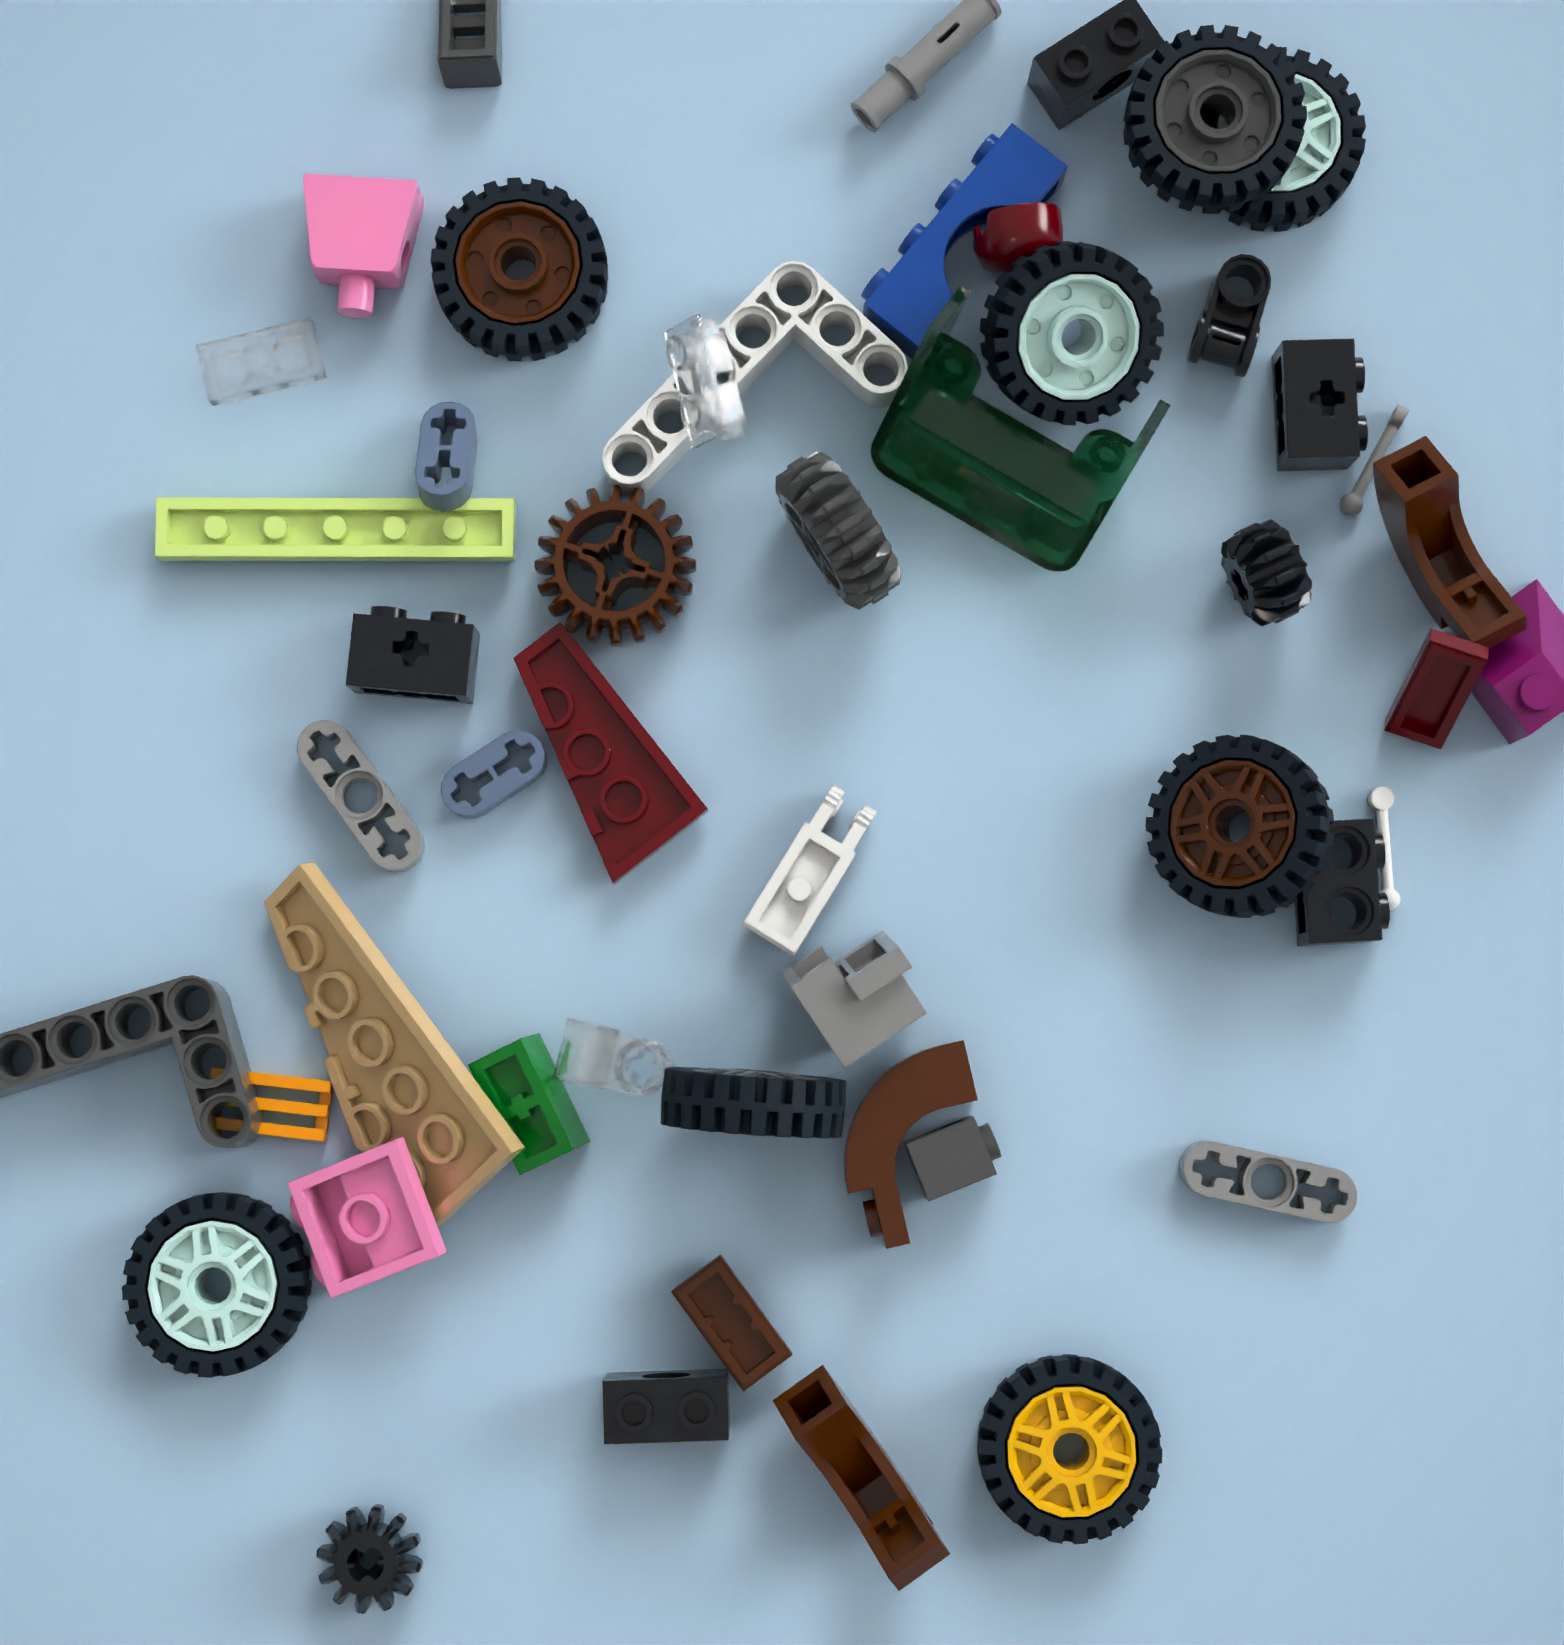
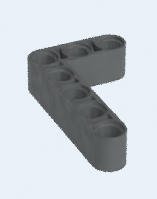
(168, 1026)

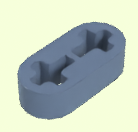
(458, 456)
(485, 762)

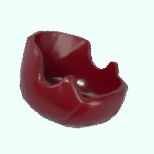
(1015, 233)

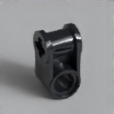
(1230, 325)

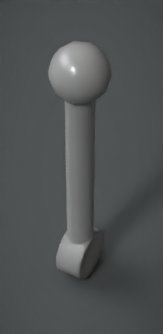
(1352, 503)

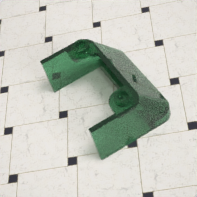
(993, 466)

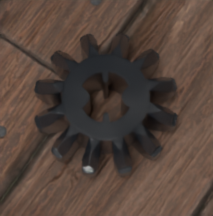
(1266, 572)
(377, 1580)

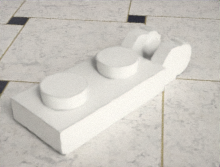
(806, 877)

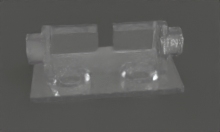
(697, 354)

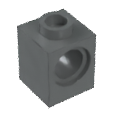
(953, 1156)

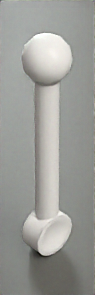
(1381, 800)

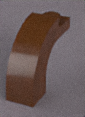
(1429, 535)
(896, 1101)
(862, 1476)

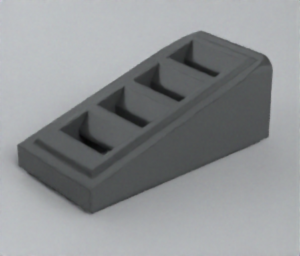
(470, 61)

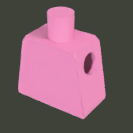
(361, 235)

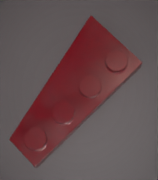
(613, 765)

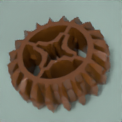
(591, 557)

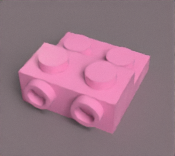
(365, 1218)

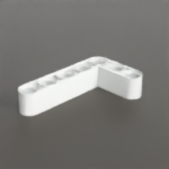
(783, 325)

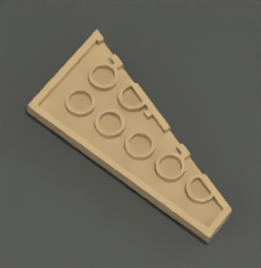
(384, 1050)

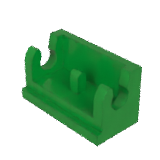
(531, 1101)

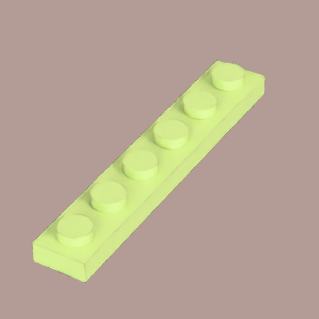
(333, 530)

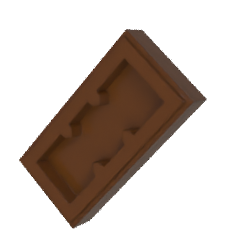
(732, 1322)

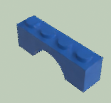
(916, 289)

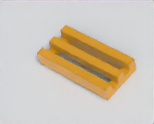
(321, 1110)

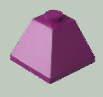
(1525, 673)

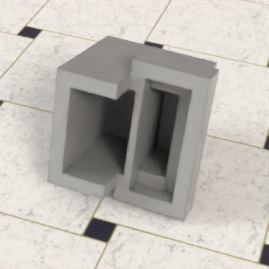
(858, 997)

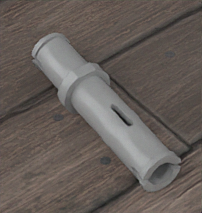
(908, 74)

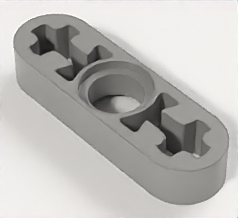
(347, 751)
(1314, 1175)

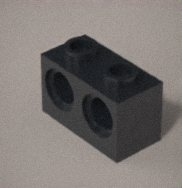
(1355, 883)

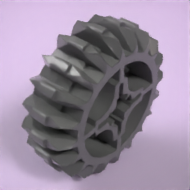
(838, 530)

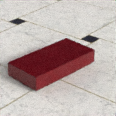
(1436, 688)

